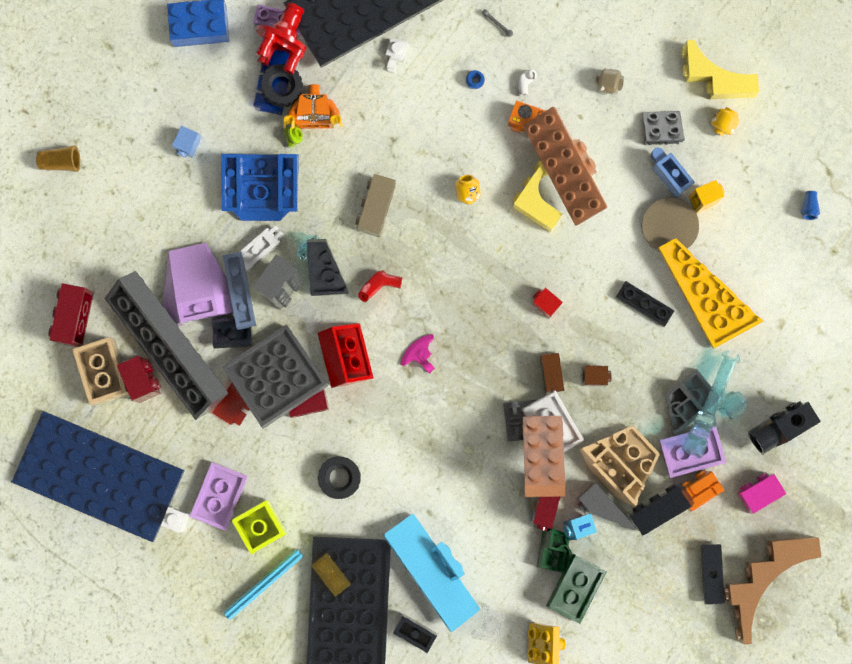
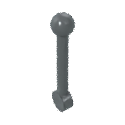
(509, 33)

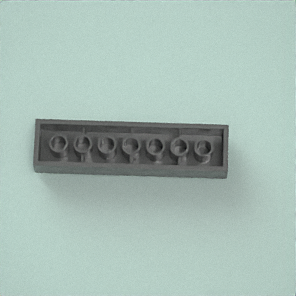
(165, 345)

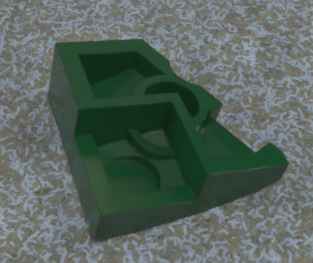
(554, 551)

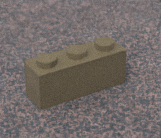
(376, 205)

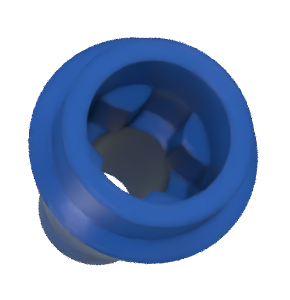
(810, 208)

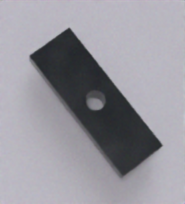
(634, 297)
(712, 586)

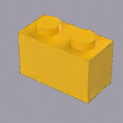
(706, 196)

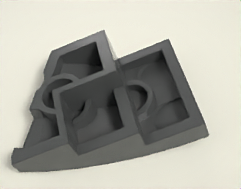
(686, 400)

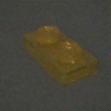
(331, 574)

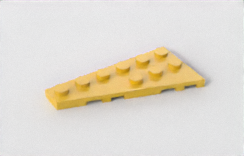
(711, 301)

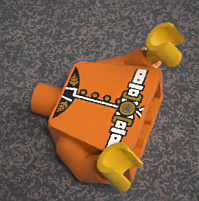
(313, 111)

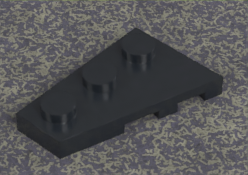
(323, 270)

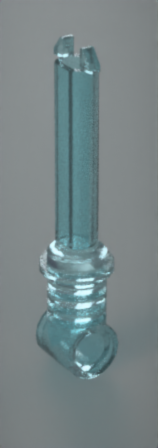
(705, 420)

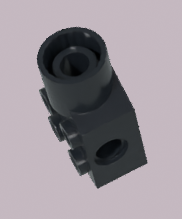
(780, 429)

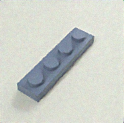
(239, 290)

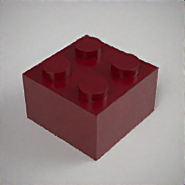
(139, 379)

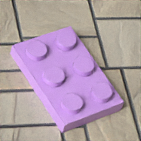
(681, 463)
(219, 496)

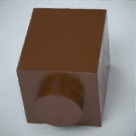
(596, 376)

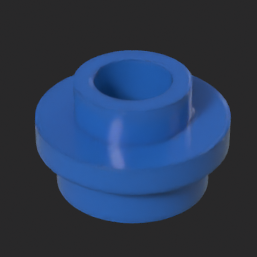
(475, 74)

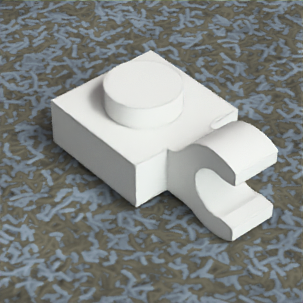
(396, 52)

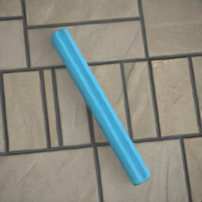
(263, 584)

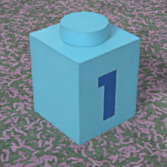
(579, 527)

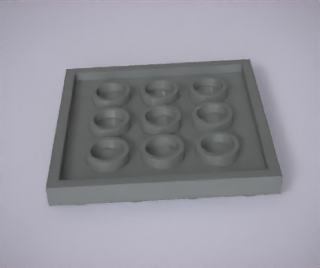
(274, 376)

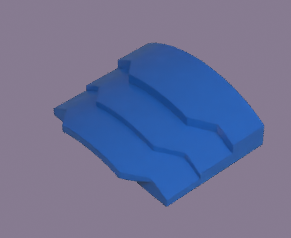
(260, 185)

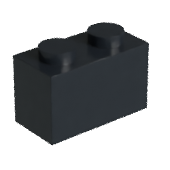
(415, 633)

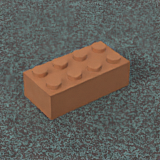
(543, 456)

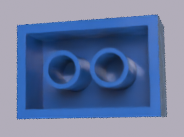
(198, 22)

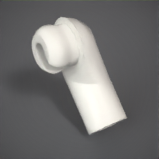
(524, 80)

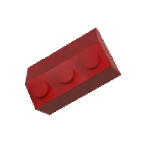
(345, 355)

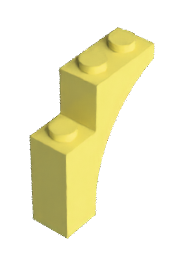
(721, 82)

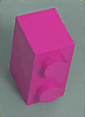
(761, 492)

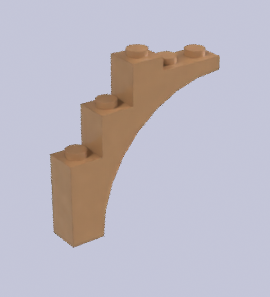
(761, 574)

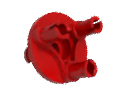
(282, 37)

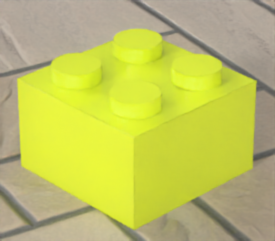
(259, 527)

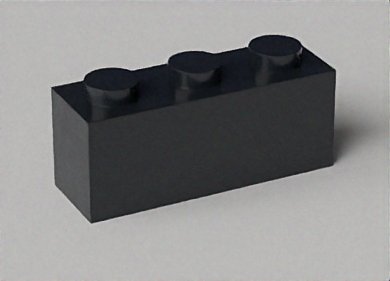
(661, 508)

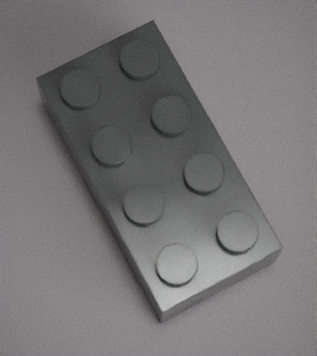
(278, 282)

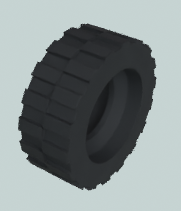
(278, 99)
(339, 492)

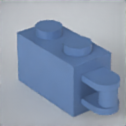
(671, 172)

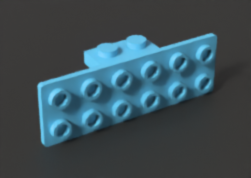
(433, 571)

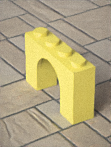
(531, 203)

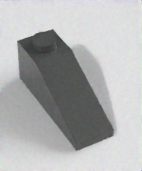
(599, 504)

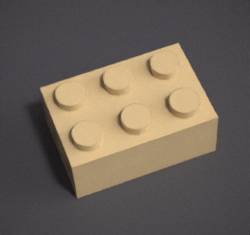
(99, 371)

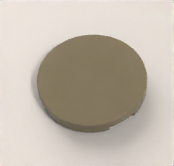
(669, 220)

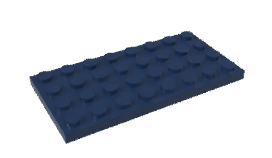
(98, 476)

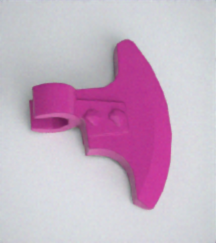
(419, 352)

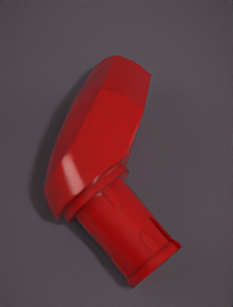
(375, 283)

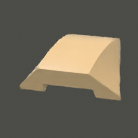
(622, 463)

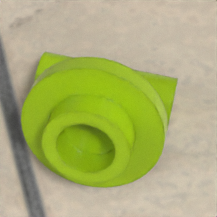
(293, 136)

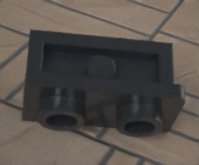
(227, 336)

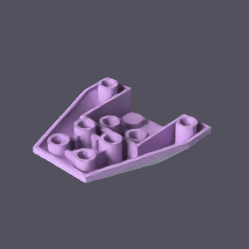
(195, 285)

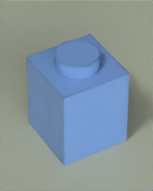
(186, 142)

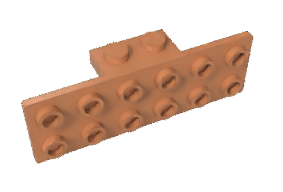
(566, 165)

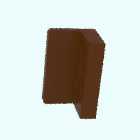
(551, 372)

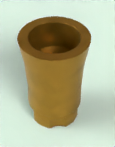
(59, 159)

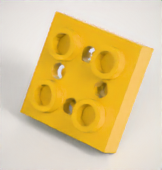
(544, 644)

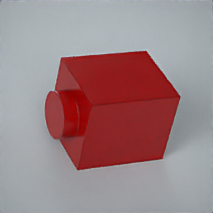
(546, 302)

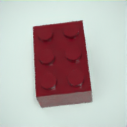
(71, 315)

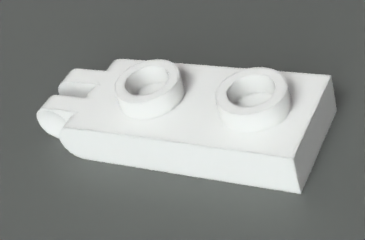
(260, 247)

